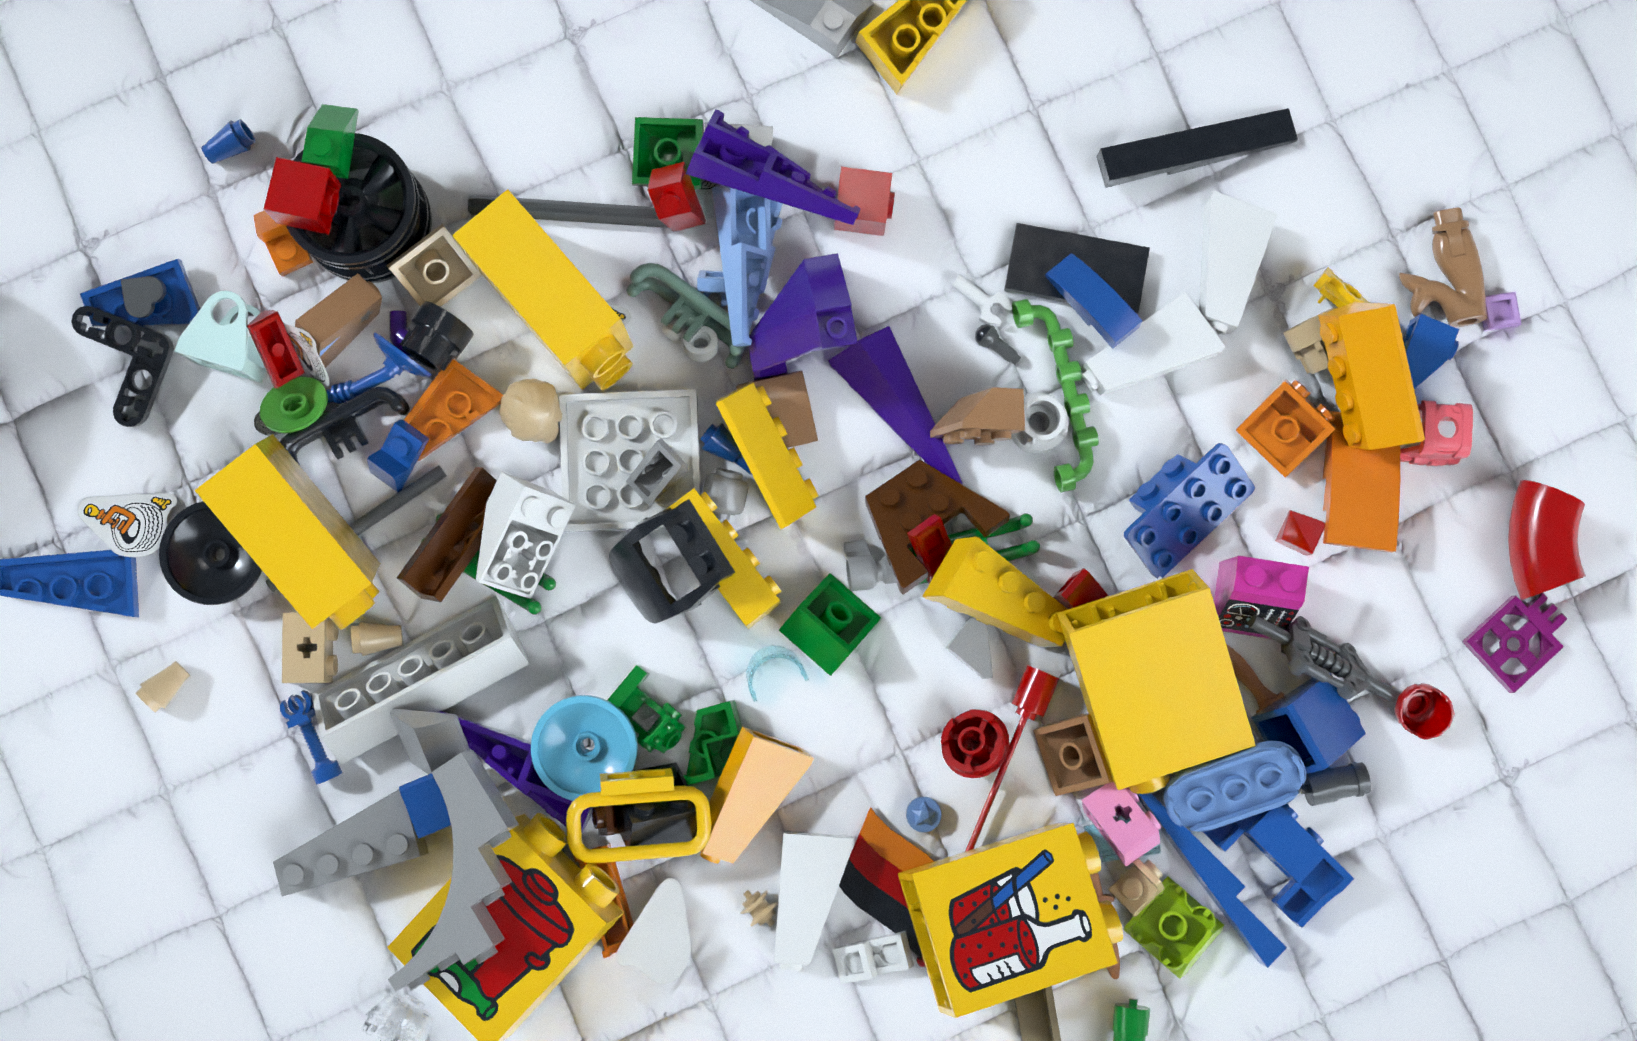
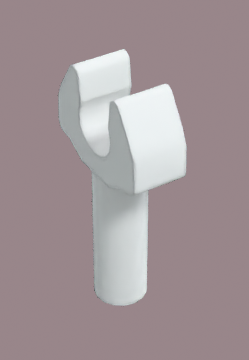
(984, 301)

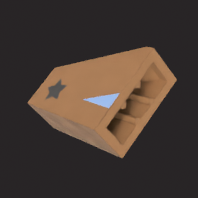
(341, 317)

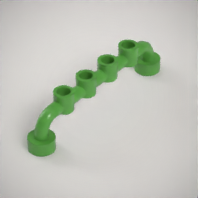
(1074, 403)

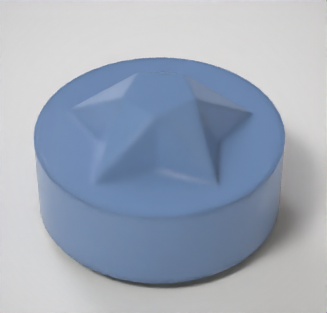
(923, 814)

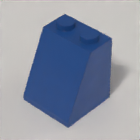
(1313, 723)

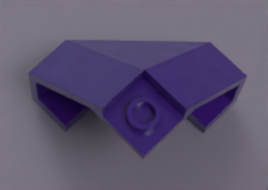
(805, 317)

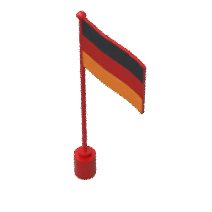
(881, 853)

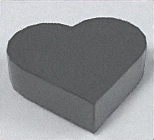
(142, 294)

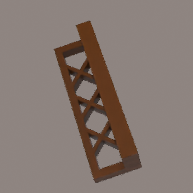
(450, 541)

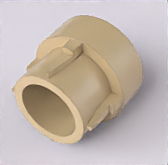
(1308, 345)

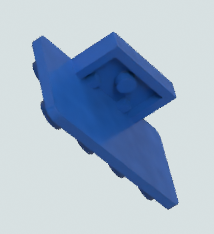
(1185, 506)

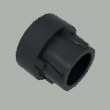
(435, 337)

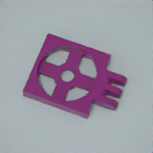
(1537, 622)

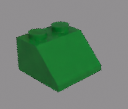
(829, 624)

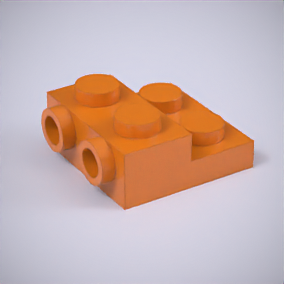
(1287, 426)

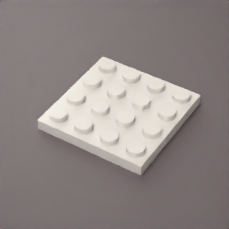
(605, 442)

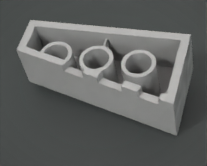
(358, 845)

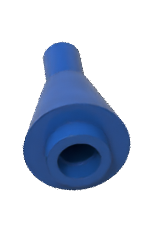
(722, 444)

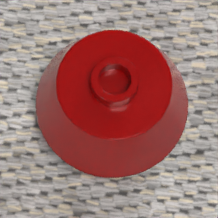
(975, 743)

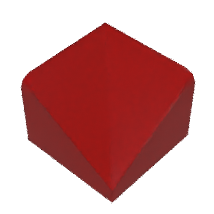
(1300, 532)

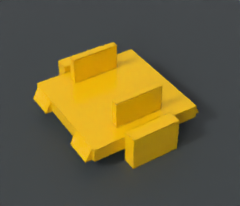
(1336, 290)

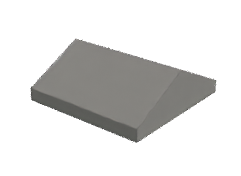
(429, 737)

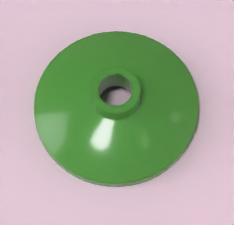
(294, 405)

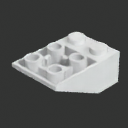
(520, 534)

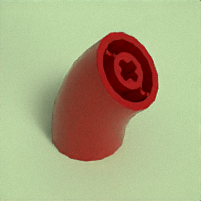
(1544, 538)

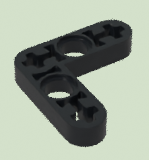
(141, 359)

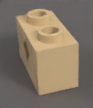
(304, 666)

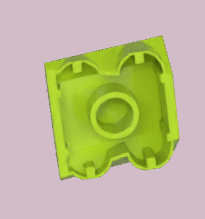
(1175, 928)

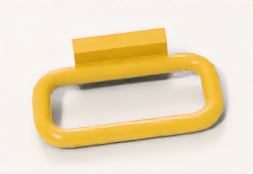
(635, 788)

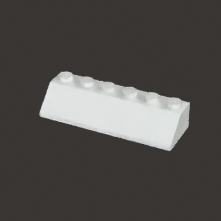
(418, 676)

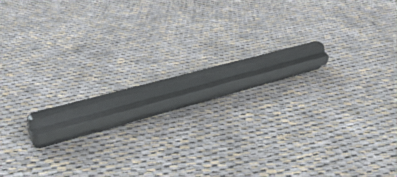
(578, 211)

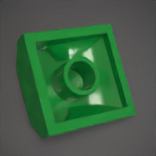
(664, 143)

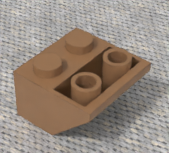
(983, 417)

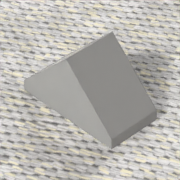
(657, 472)
(973, 647)

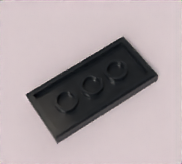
(1040, 249)

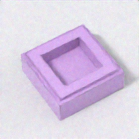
(1501, 312)

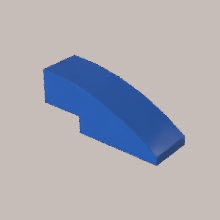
(1094, 300)

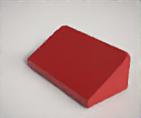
(275, 348)

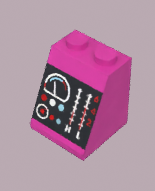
(1258, 588)

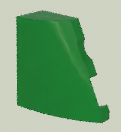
(712, 741)

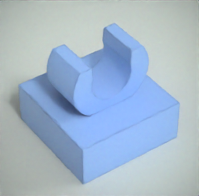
(712, 282)

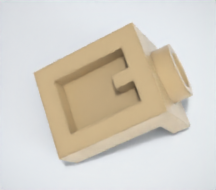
(1138, 886)

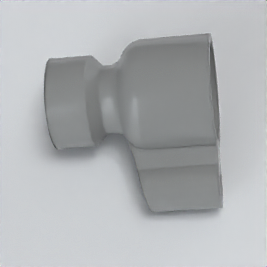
(863, 570)

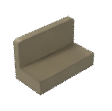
(1037, 1016)

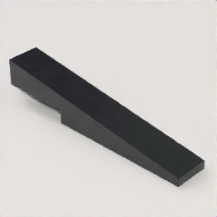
(1195, 147)

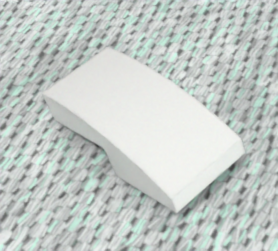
(873, 957)

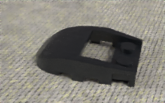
(643, 580)

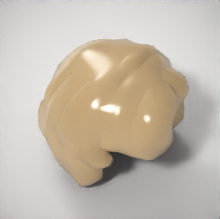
(531, 410)

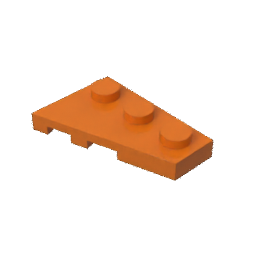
(451, 405)

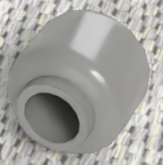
(727, 492)

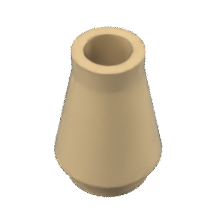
(373, 637)
(162, 687)

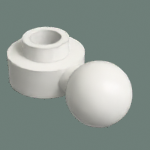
(705, 337)

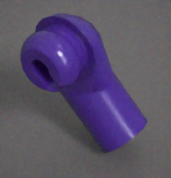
(397, 328)

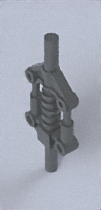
(1306, 655)

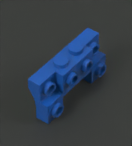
(1297, 853)

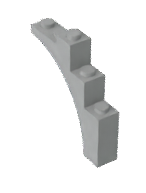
(477, 821)

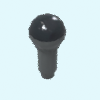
(988, 337)

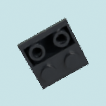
(658, 821)

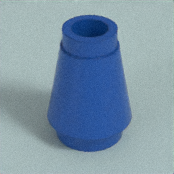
(229, 141)

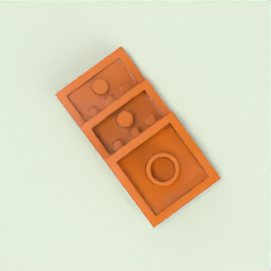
(1360, 494)

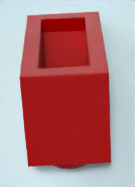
(675, 197)
(1080, 590)

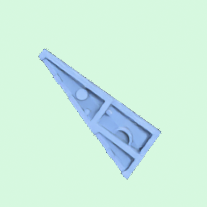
(745, 239)

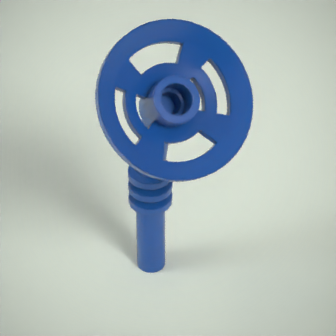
(395, 363)

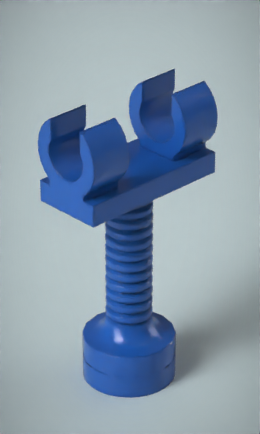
(302, 716)

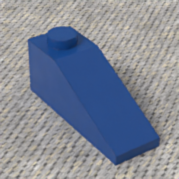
(1428, 346)

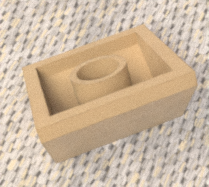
(434, 268)

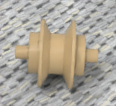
(759, 908)

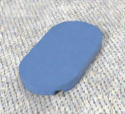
(1235, 786)

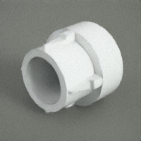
(1056, 419)

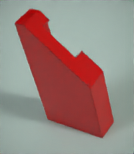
(930, 544)

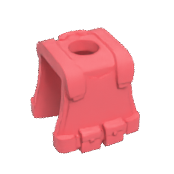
(1437, 449)

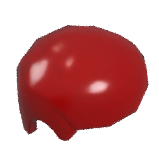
(1424, 711)

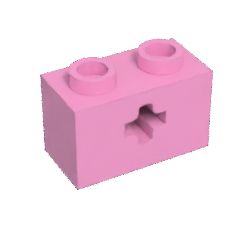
(1129, 839)

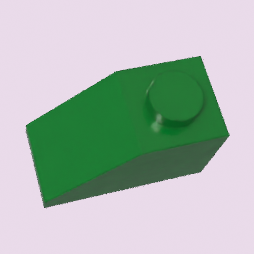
(331, 139)

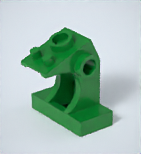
(629, 698)

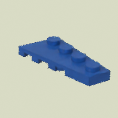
(77, 580)

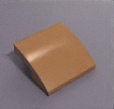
(791, 404)

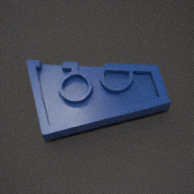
(176, 308)

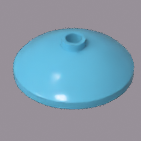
(560, 751)

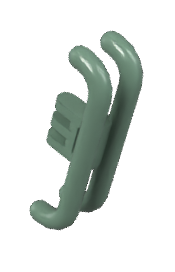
(687, 306)

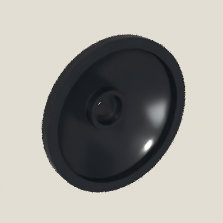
(191, 563)

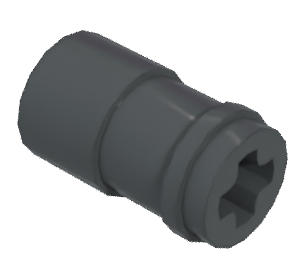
(1336, 783)

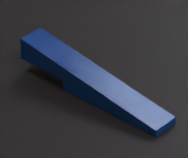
(1218, 883)

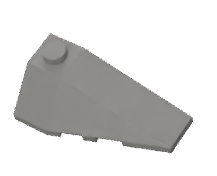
(823, 22)

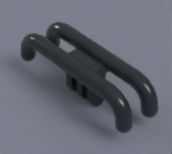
(341, 422)

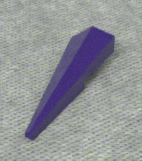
(736, 161)
(883, 379)
(513, 761)

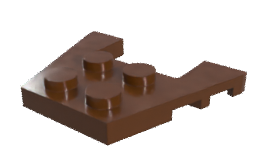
(912, 499)

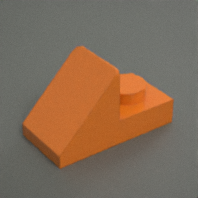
(284, 250)

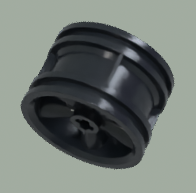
(402, 226)

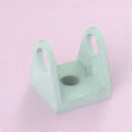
(223, 344)

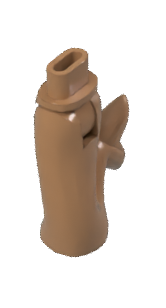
(1460, 263)

